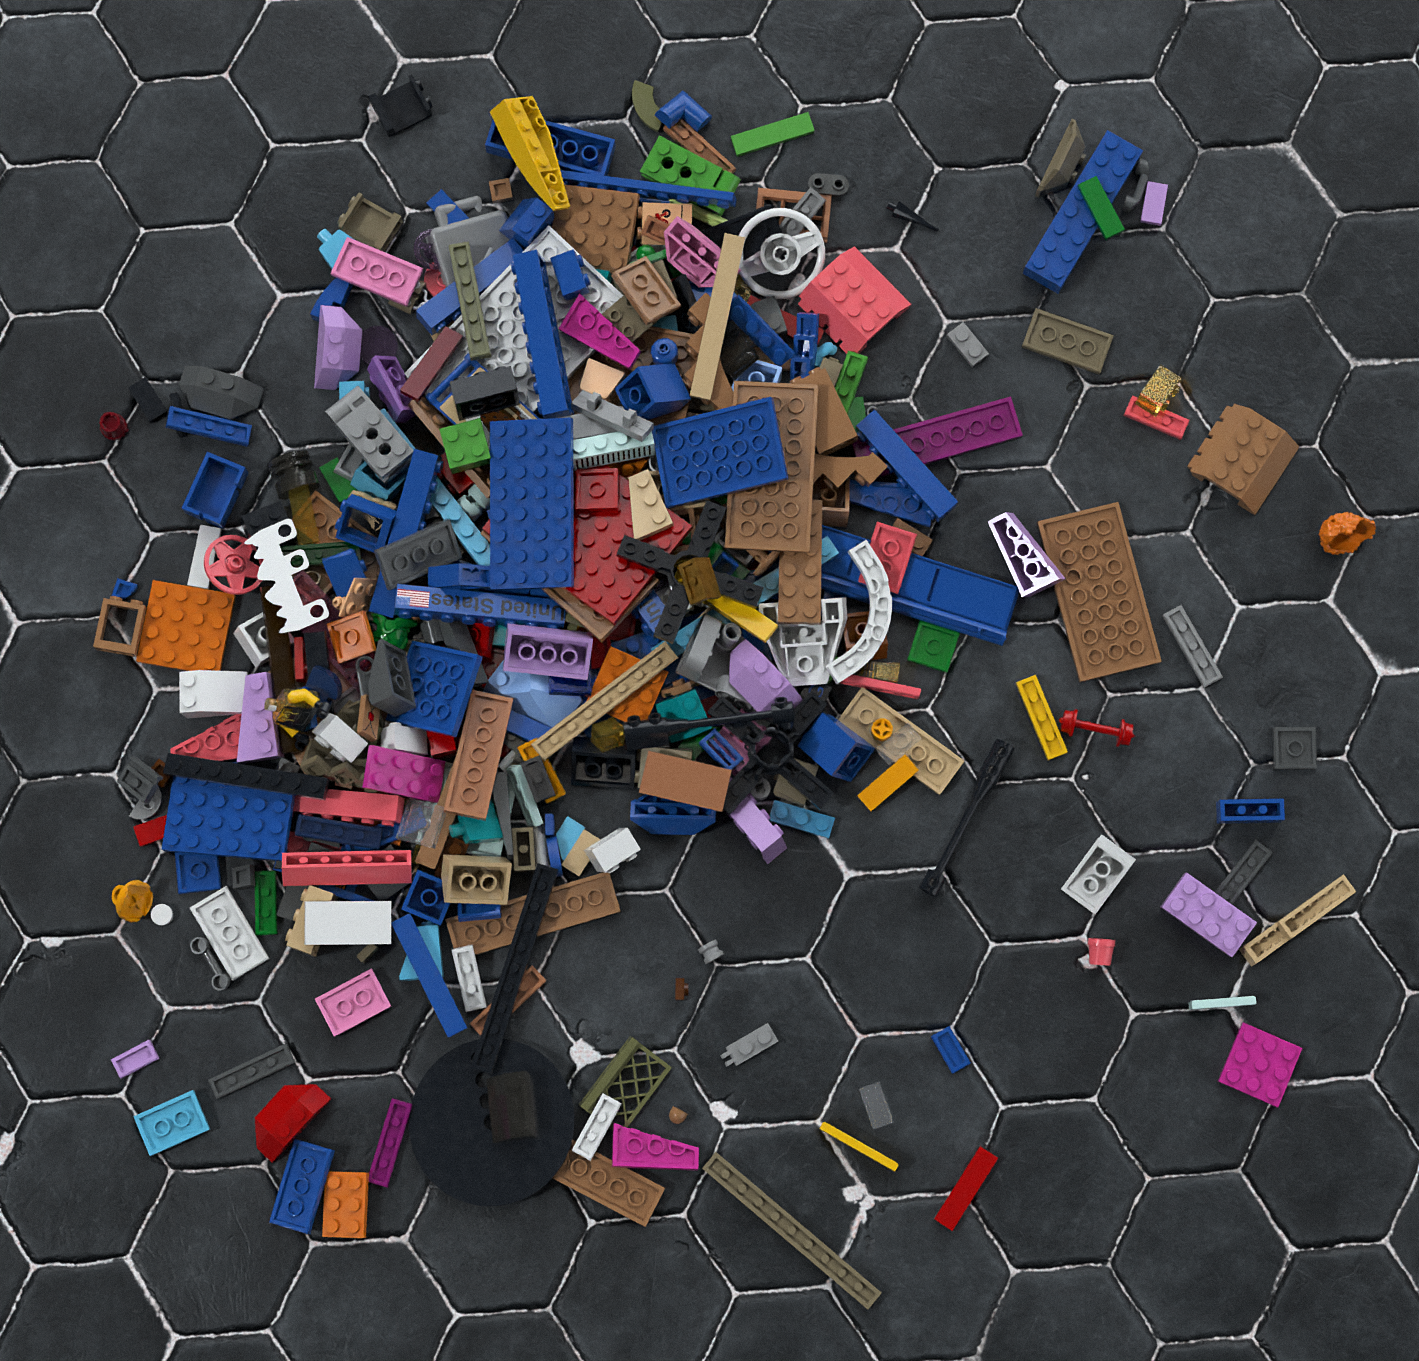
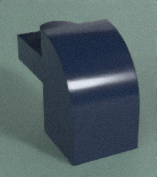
(325, 683)

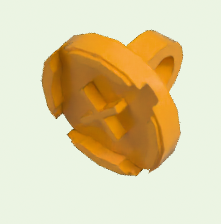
(132, 900)

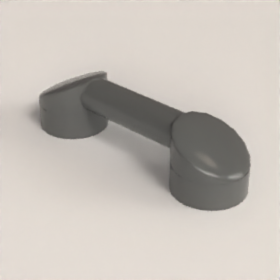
(1142, 170)
(202, 946)

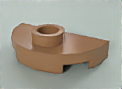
(679, 686)

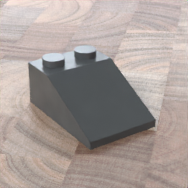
(391, 680)

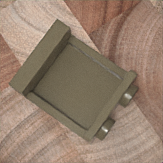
(369, 223)

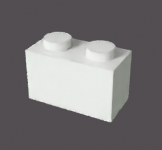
(404, 739)

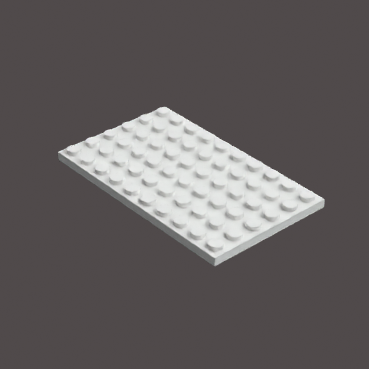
(505, 321)

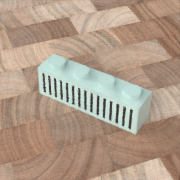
(610, 449)

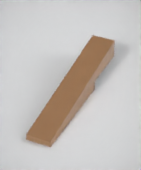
(429, 856)

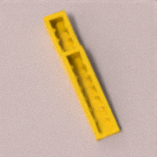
(740, 614)

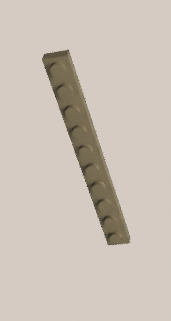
(791, 1230)

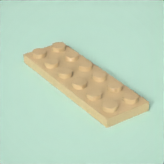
(934, 760)

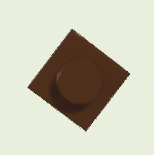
(159, 768)
(681, 989)

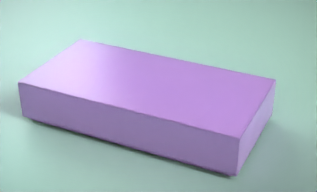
(1154, 203)
(135, 1059)

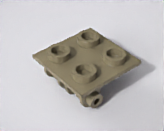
(626, 319)

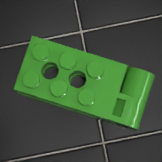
(704, 173)

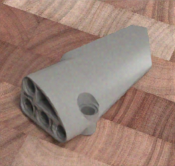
(708, 659)

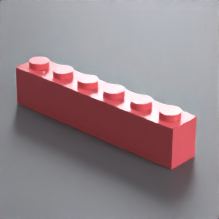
(353, 805)
(346, 868)

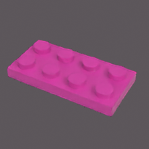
(403, 774)

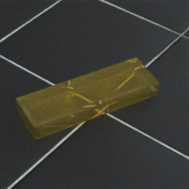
(303, 515)

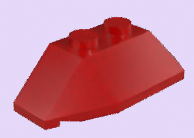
(287, 1117)

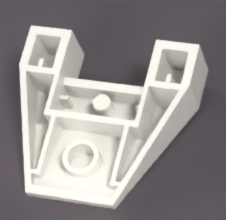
(806, 649)

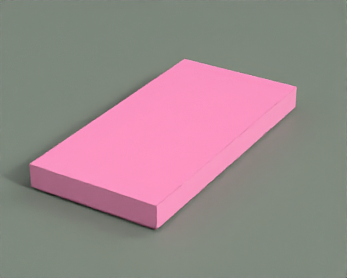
(376, 271)

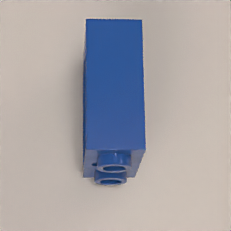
(360, 538)
(459, 576)

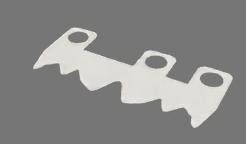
(279, 569)

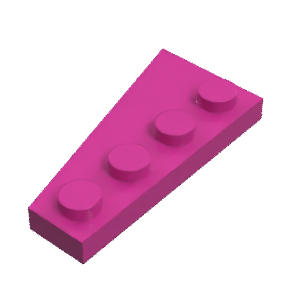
(595, 331)
(649, 1151)

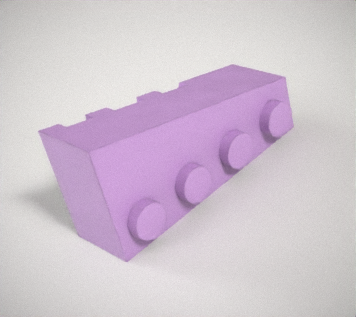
(1025, 558)
(258, 732)

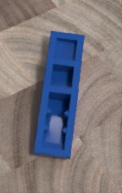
(805, 345)

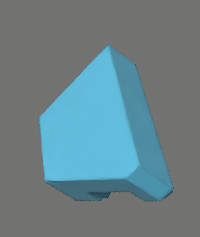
(568, 835)

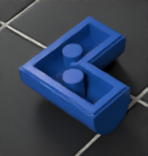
(685, 108)

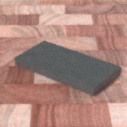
(413, 554)

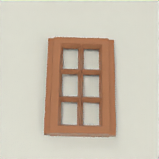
(794, 197)

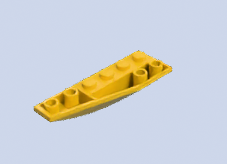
(531, 148)

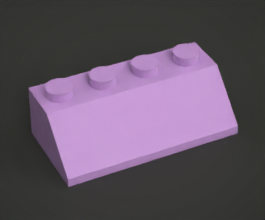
(547, 651)

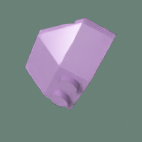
(336, 348)
(758, 678)

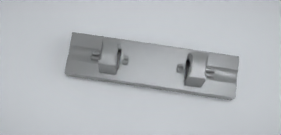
(612, 415)

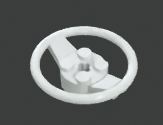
(795, 248)

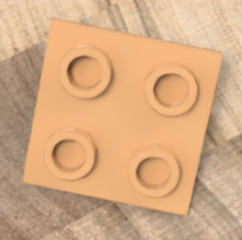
(357, 597)

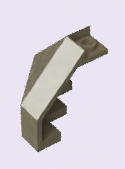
(321, 763)

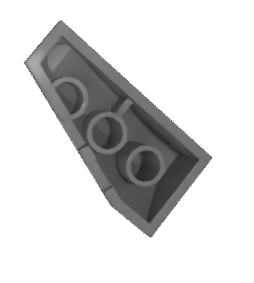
(769, 312)

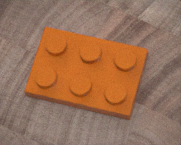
(345, 1205)

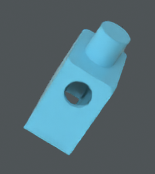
(331, 245)

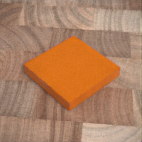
(351, 637)

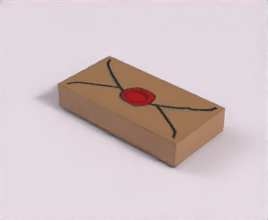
(368, 719)

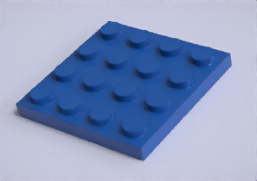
(441, 687)

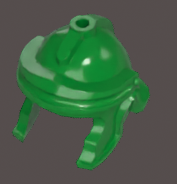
(392, 630)

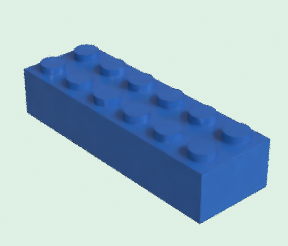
(574, 148)

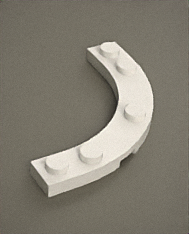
(879, 614)

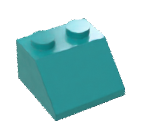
(683, 706)

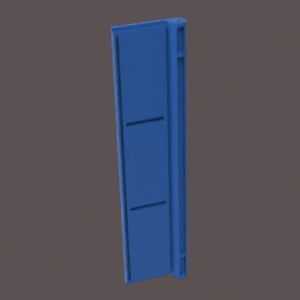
(928, 591)

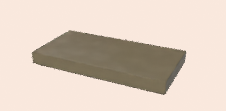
(1067, 341)

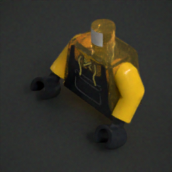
(295, 710)

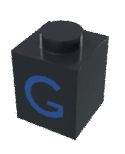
(820, 690)

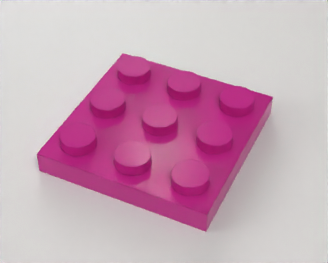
(1259, 1064)

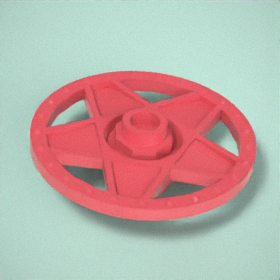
(232, 564)

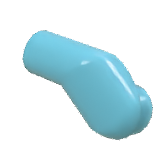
(824, 350)

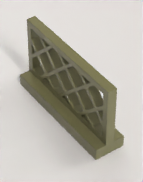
(614, 1070)

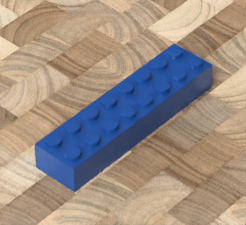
(1074, 223)
(542, 335)

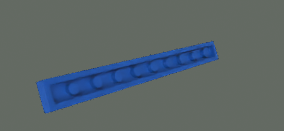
(645, 189)

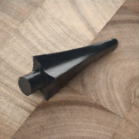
(903, 212)

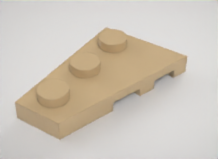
(647, 507)

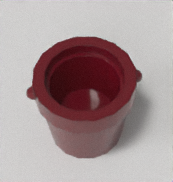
(113, 426)

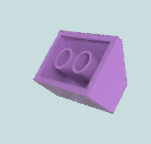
(389, 378)

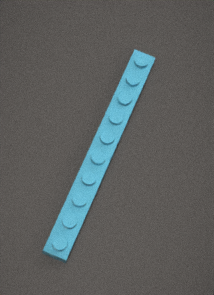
(448, 508)
(771, 587)

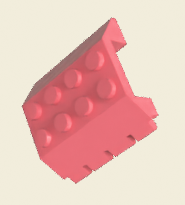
(852, 300)

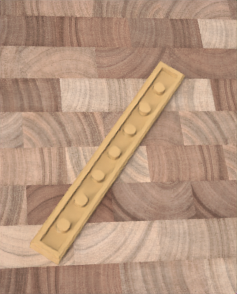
(717, 317)
(604, 701)

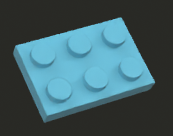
(171, 1123)

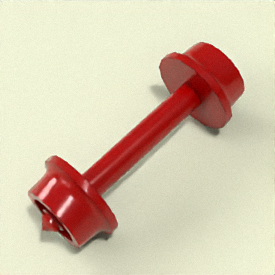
(1069, 722)

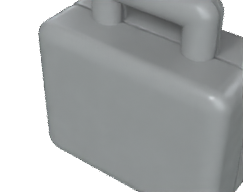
(479, 231)

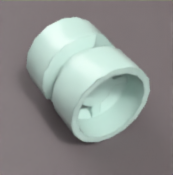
(474, 503)

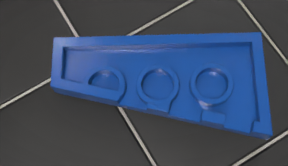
(889, 499)

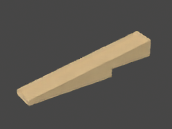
(1297, 920)

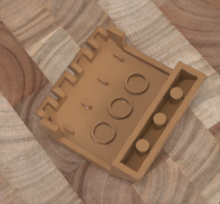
(1244, 456)

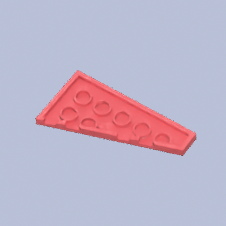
(215, 743)

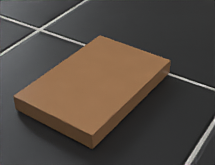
(646, 290)

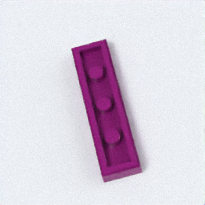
(389, 1142)

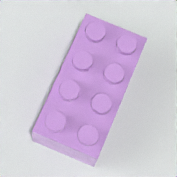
(1208, 914)

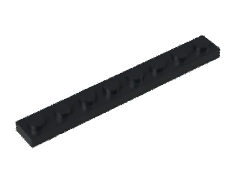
(246, 776)

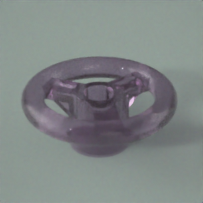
(426, 251)

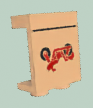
(662, 211)

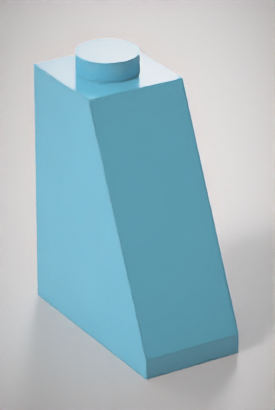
(431, 937)

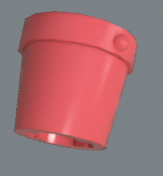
(1100, 951)

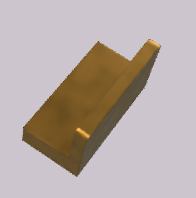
(699, 580)

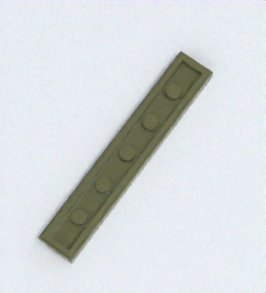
(469, 301)

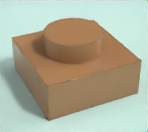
(500, 190)

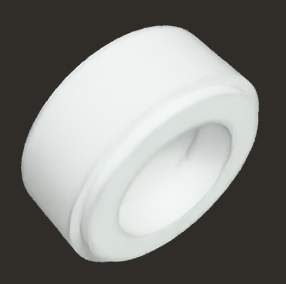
(162, 914)

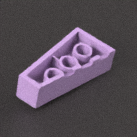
(758, 828)

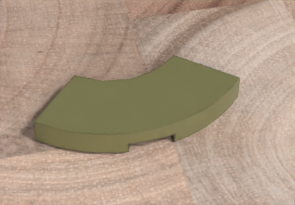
(645, 106)

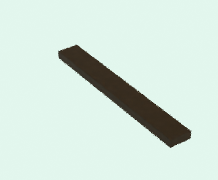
(279, 660)

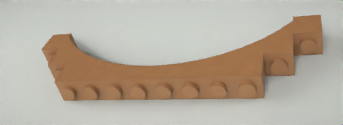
(832, 469)

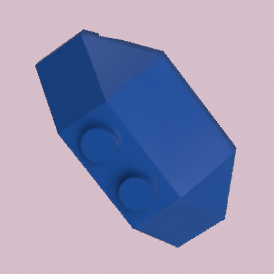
(669, 816)

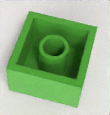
(465, 445)

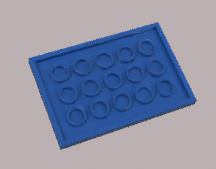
(719, 452)
(227, 820)

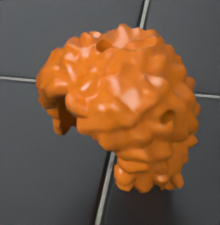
(1345, 532)

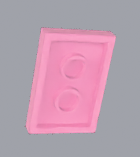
(353, 1002)

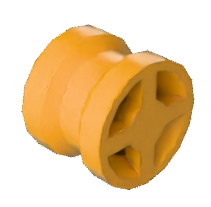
(882, 726)

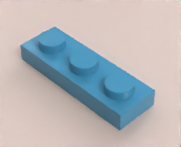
(801, 819)

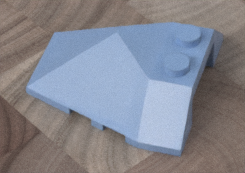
(532, 696)

